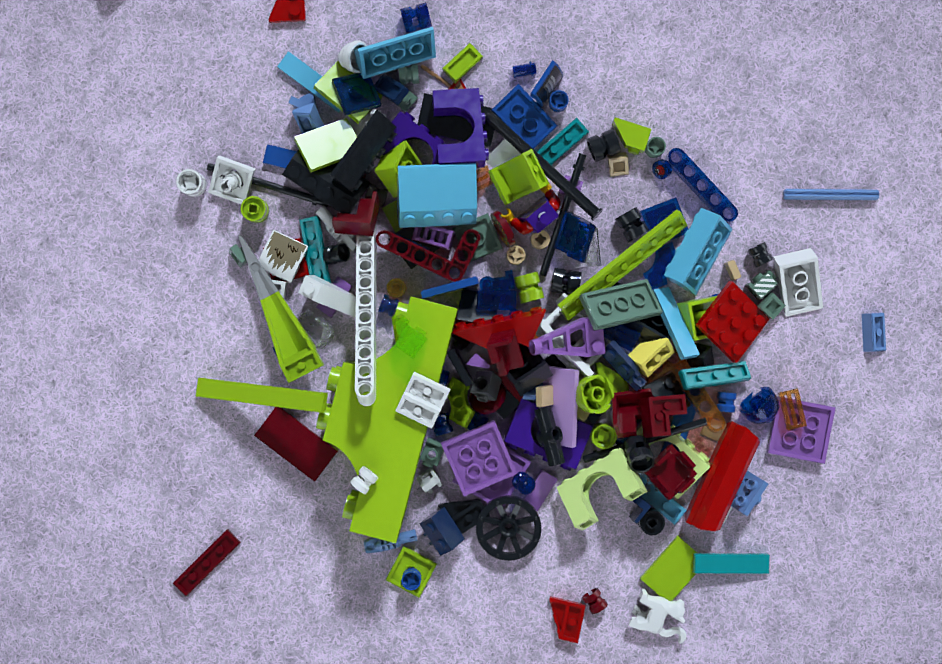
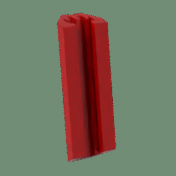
(723, 478)

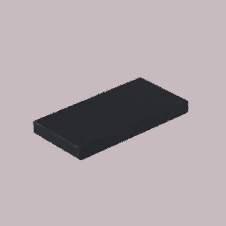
(450, 126)

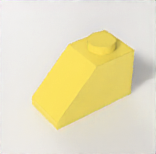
(651, 355)

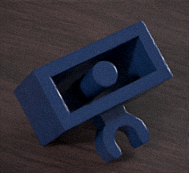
(442, 531)

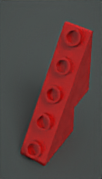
(523, 323)

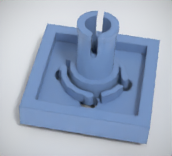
(749, 493)

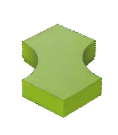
(460, 409)

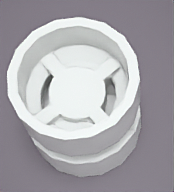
(191, 183)

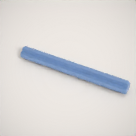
(830, 194)

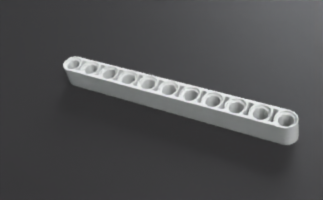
(365, 312)

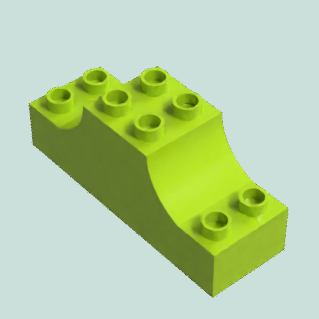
(377, 433)

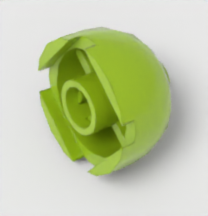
(594, 394)

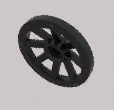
(508, 532)

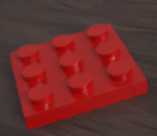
(732, 321)

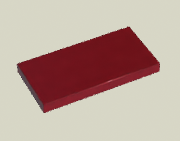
(296, 443)

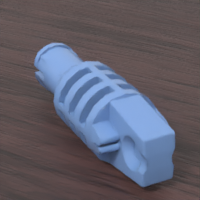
(377, 545)

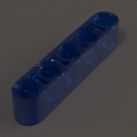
(699, 175)

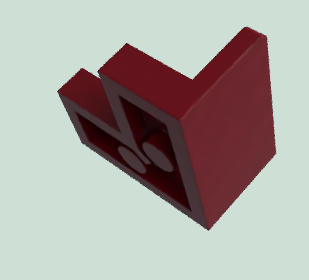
(361, 223)
(505, 351)
(627, 410)
(656, 413)

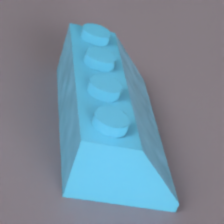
(396, 52)
(698, 251)

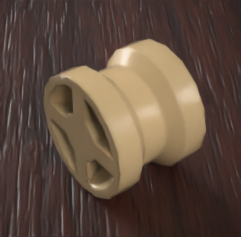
(540, 242)
(515, 252)

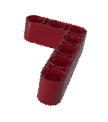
(430, 256)

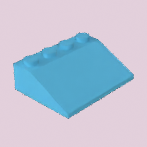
(437, 195)

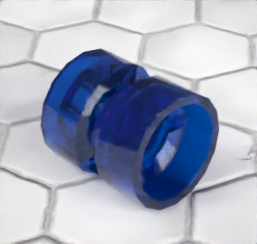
(423, 18)

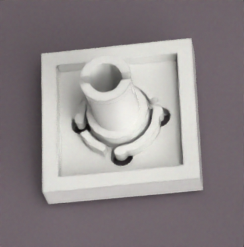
(233, 180)

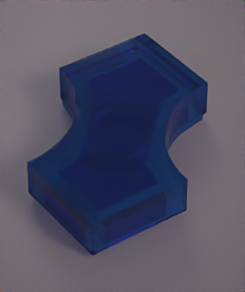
(656, 273)

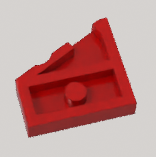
(288, 11)
(568, 618)

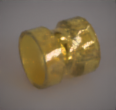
(396, 290)

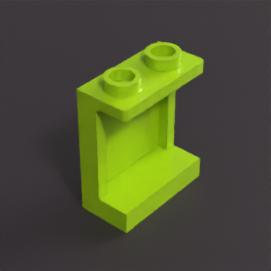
(518, 177)

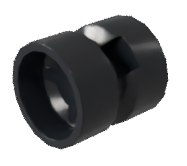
(603, 145)
(632, 224)
(572, 283)
(639, 454)
(652, 522)

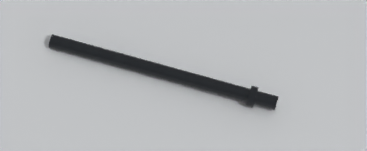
(578, 167)
(282, 189)
(674, 431)

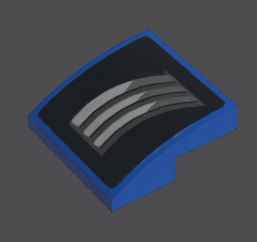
(547, 84)

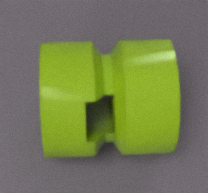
(255, 209)
(529, 287)
(603, 435)

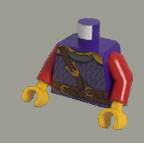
(538, 215)

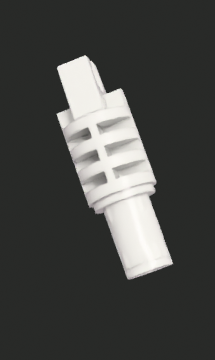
(327, 217)

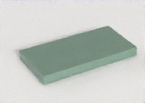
(620, 304)

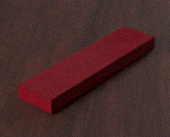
(206, 562)

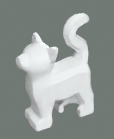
(656, 614)

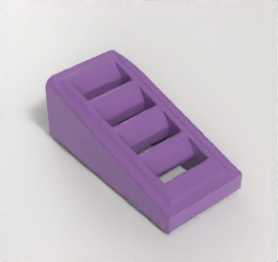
(449, 241)

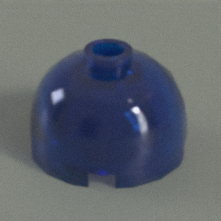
(761, 407)

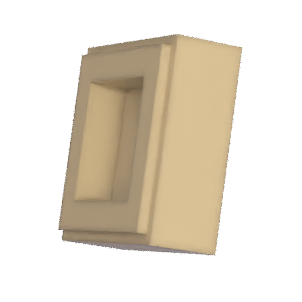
(732, 270)
(544, 396)

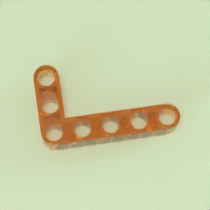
(703, 396)

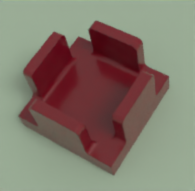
(672, 472)

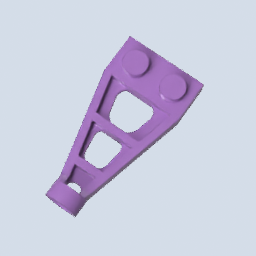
(592, 340)

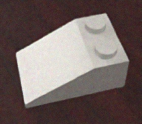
(799, 281)

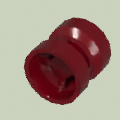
(595, 601)

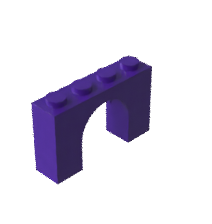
(468, 105)
(410, 130)
(520, 436)

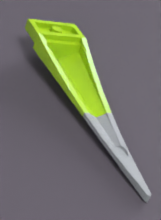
(292, 344)

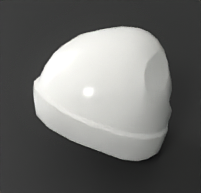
(347, 56)

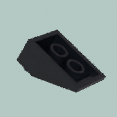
(531, 374)

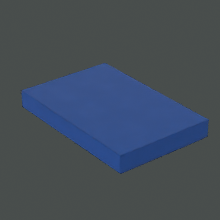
(524, 116)
(449, 287)

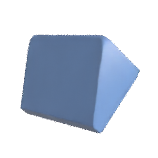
(307, 118)
(873, 332)

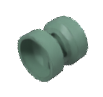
(409, 74)
(658, 147)

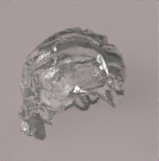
(317, 328)

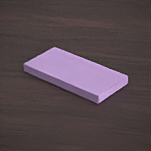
(564, 402)

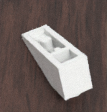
(328, 294)

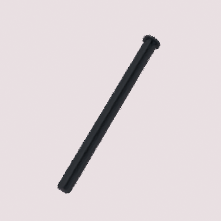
(549, 171)

